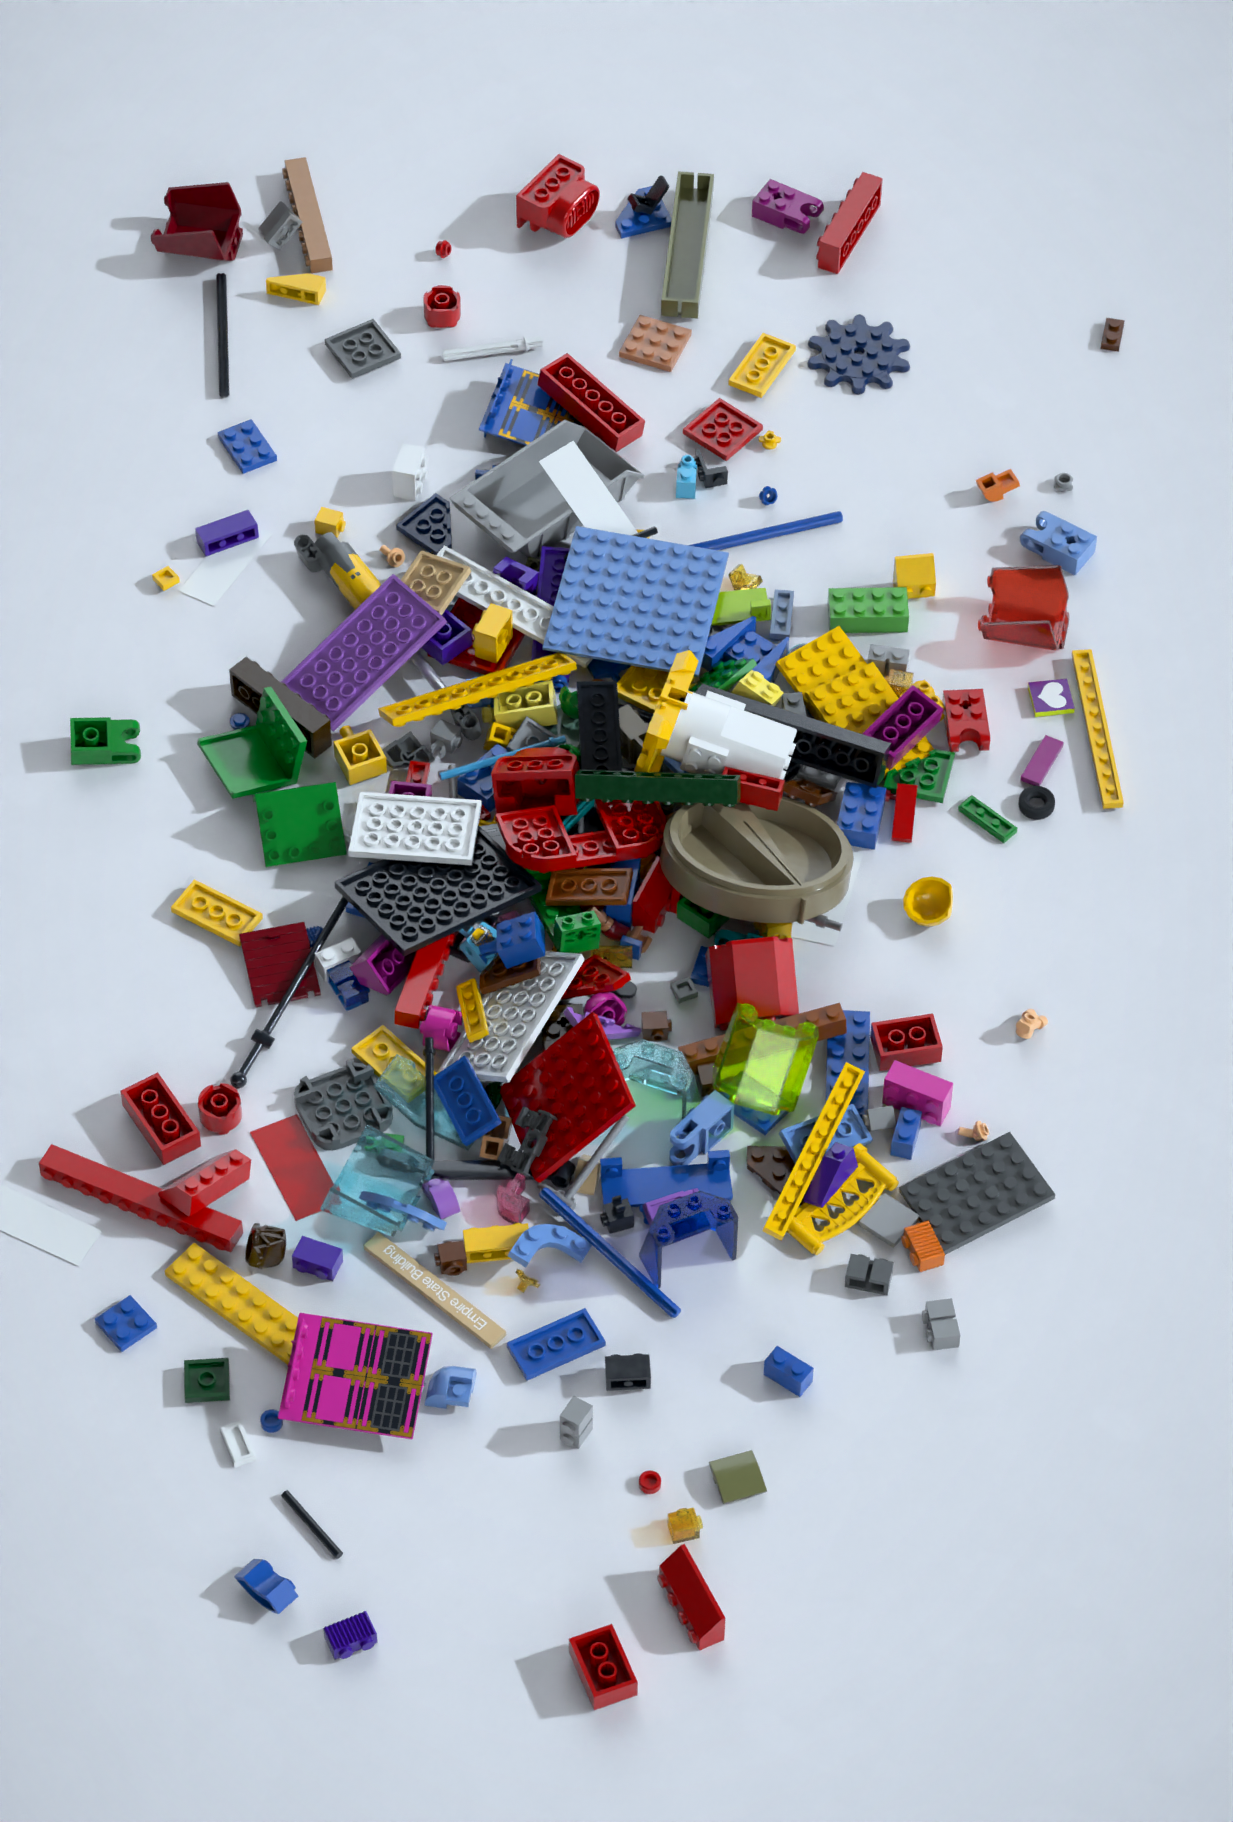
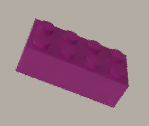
(905, 723)

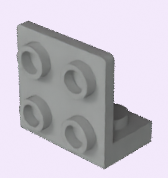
(279, 226)

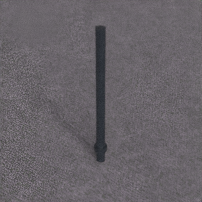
(429, 1053)

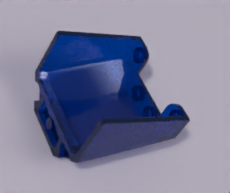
(684, 1219)

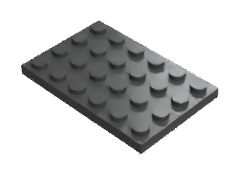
(977, 1192)

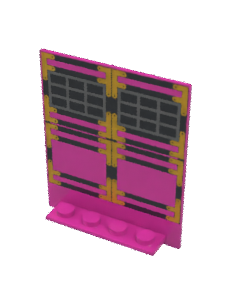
(355, 1376)

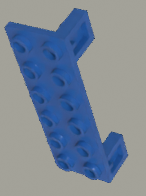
(652, 1183)

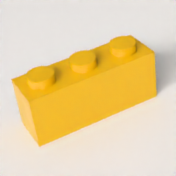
(491, 1242)

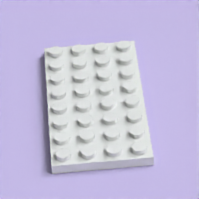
(516, 1019)

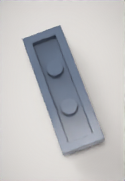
(781, 614)

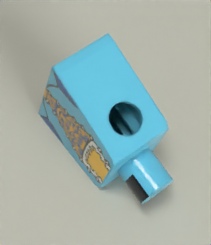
(470, 947)

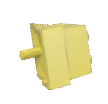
(759, 689)

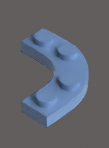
(413, 1214)
(548, 1236)

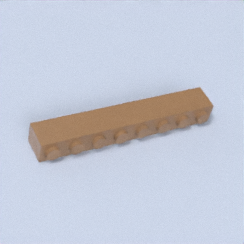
(306, 208)

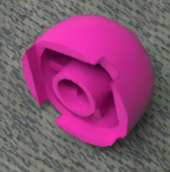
(608, 1006)

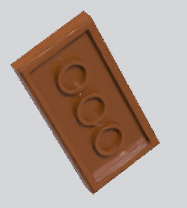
(589, 887)

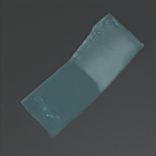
(406, 1091)

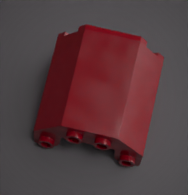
(201, 222)

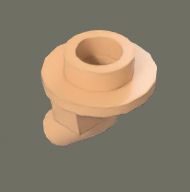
(394, 557)
(978, 1132)

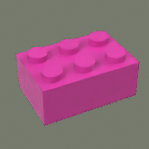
(918, 1091)

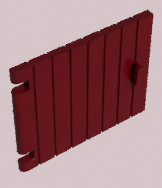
(273, 961)

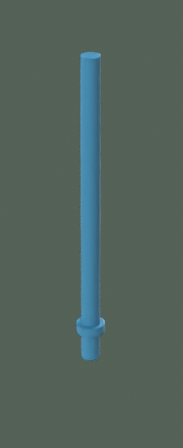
(551, 742)

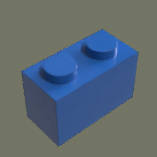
(906, 1133)
(788, 1371)

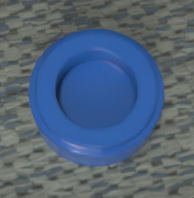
(270, 1421)

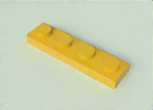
(472, 1010)

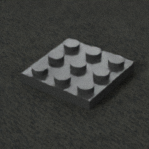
(362, 348)

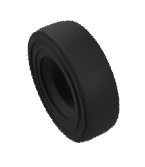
(1036, 812)

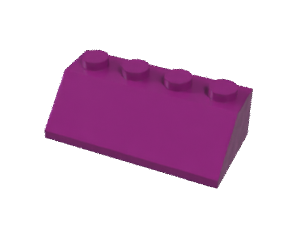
(382, 966)

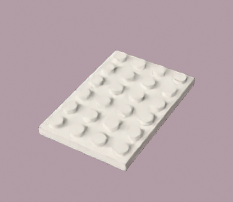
(415, 828)

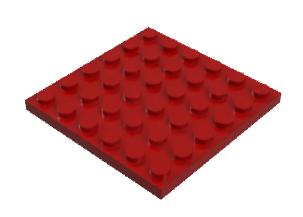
(578, 1085)

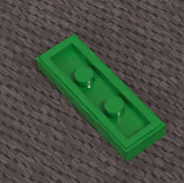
(987, 819)

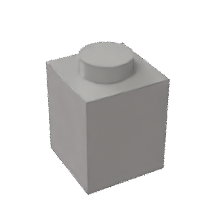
(879, 1118)

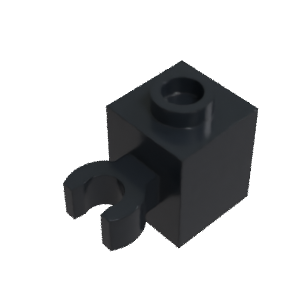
(617, 1215)

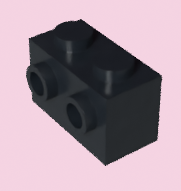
(627, 1372)

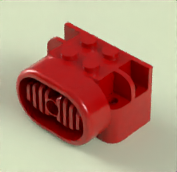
(557, 198)
(536, 780)

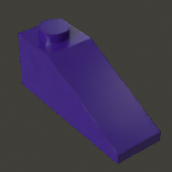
(831, 1174)

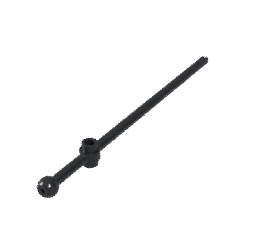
(263, 1037)

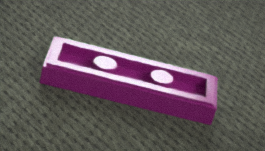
(1042, 761)

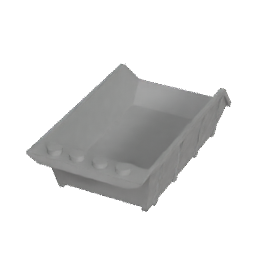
(522, 504)

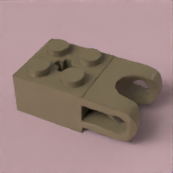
(632, 734)

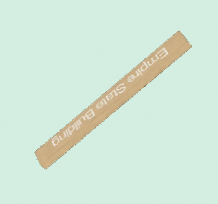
(435, 1290)

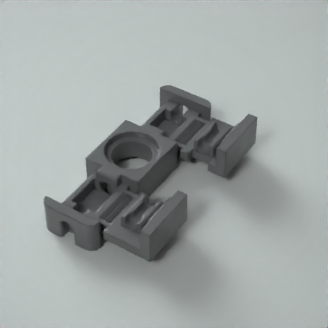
(538, 1129)

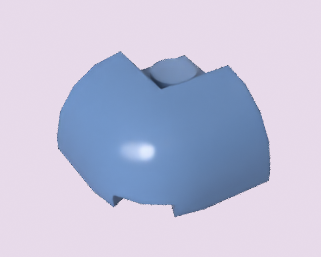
(451, 1387)

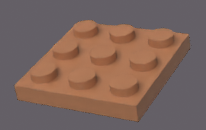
(655, 343)

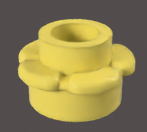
(487, 714)

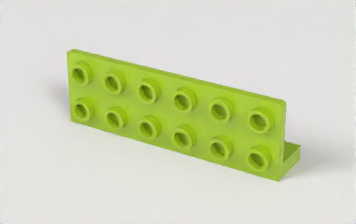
(740, 605)

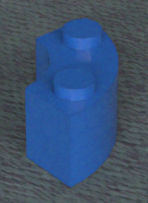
(266, 1586)

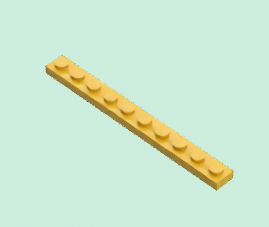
(1097, 729)
(813, 1151)

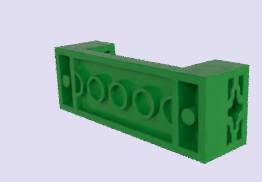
(567, 926)

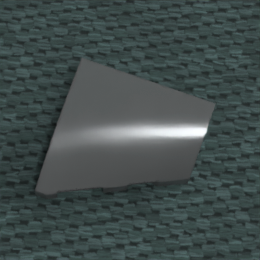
(406, 749)

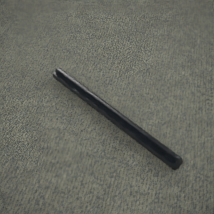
(222, 327)

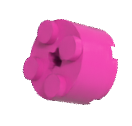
(442, 1027)

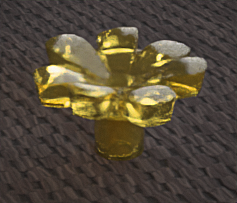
(526, 1281)

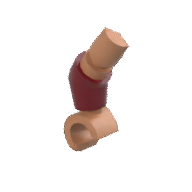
(615, 930)

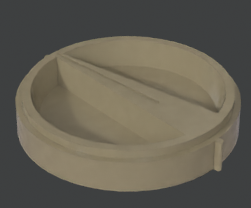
(757, 860)

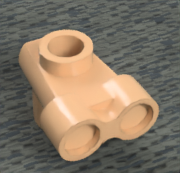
(1030, 1022)

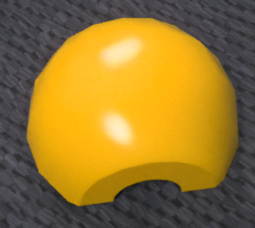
(929, 901)

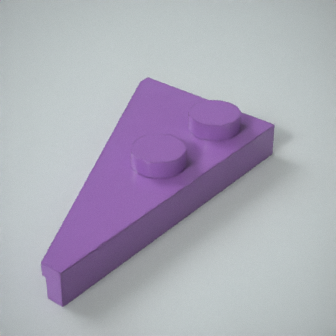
(611, 1030)

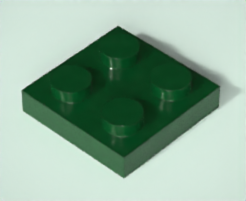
(206, 1380)

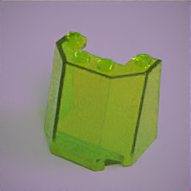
(763, 1061)

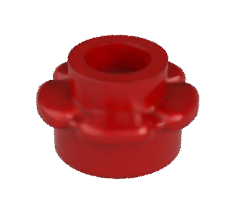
(443, 249)

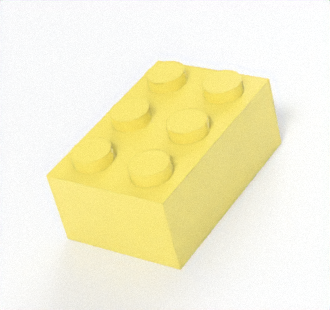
(535, 702)

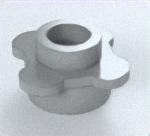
(1063, 482)

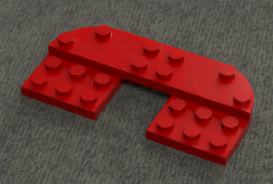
(540, 841)

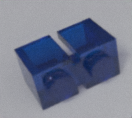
(345, 983)

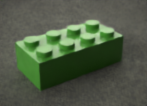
(868, 609)

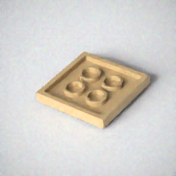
(435, 579)

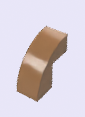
(496, 1139)

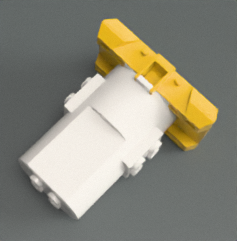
(711, 731)

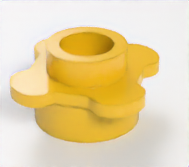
(769, 440)

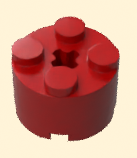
(442, 307)
(220, 1108)

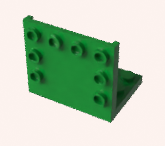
(258, 755)
(300, 824)

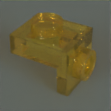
(742, 580)

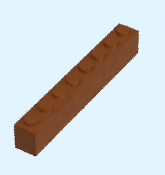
(828, 1019)

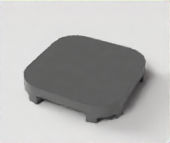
(341, 1104)

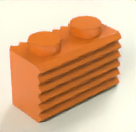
(923, 1246)

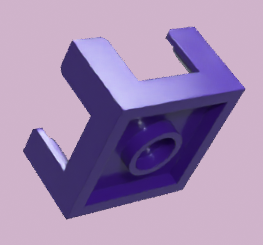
(517, 574)

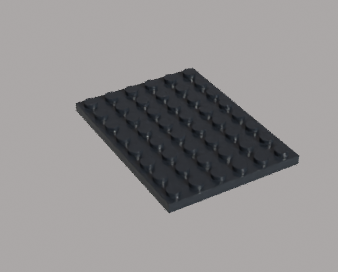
(428, 900)

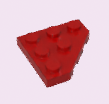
(596, 977)

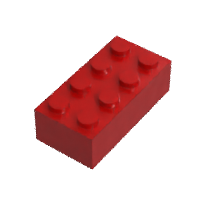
(160, 1118)

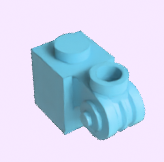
(686, 478)

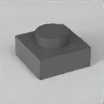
(684, 990)

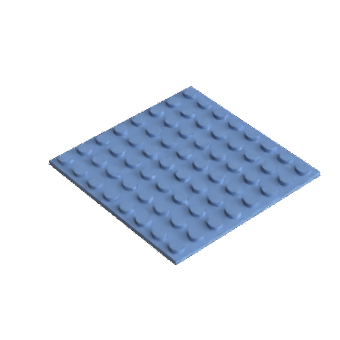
(635, 599)

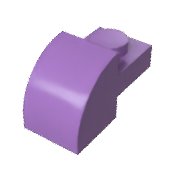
(442, 1197)

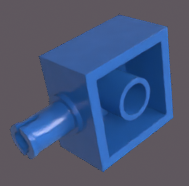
(517, 940)

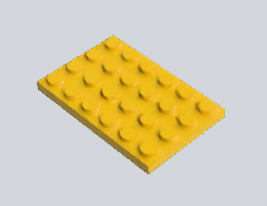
(857, 702)

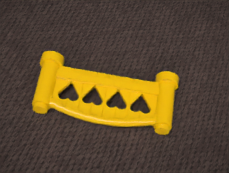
(868, 1170)

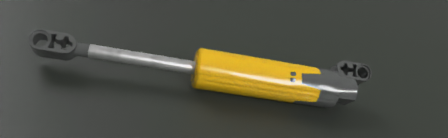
(356, 585)

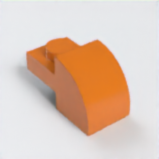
(995, 486)

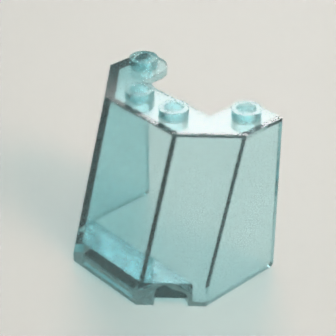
(659, 1068)
(380, 1167)

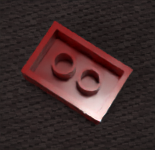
(906, 1040)
(603, 1667)

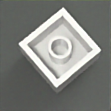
(409, 472)

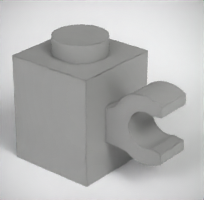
(445, 738)

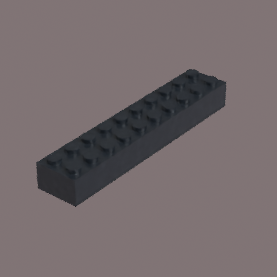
(823, 744)

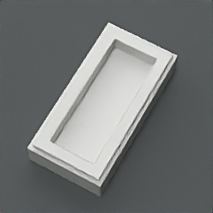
(237, 1443)

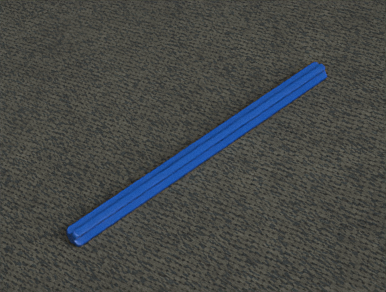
(772, 532)
(610, 1252)

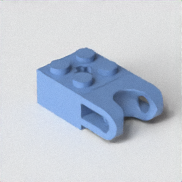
(1059, 542)
(702, 1128)

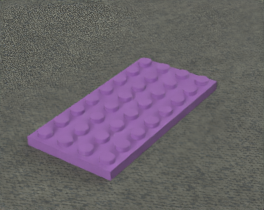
(365, 650)

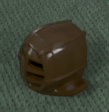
(265, 1246)

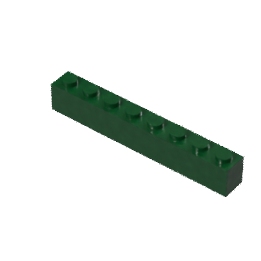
(658, 786)

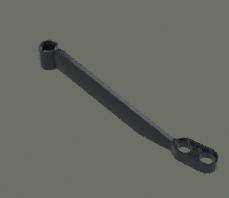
(495, 1171)

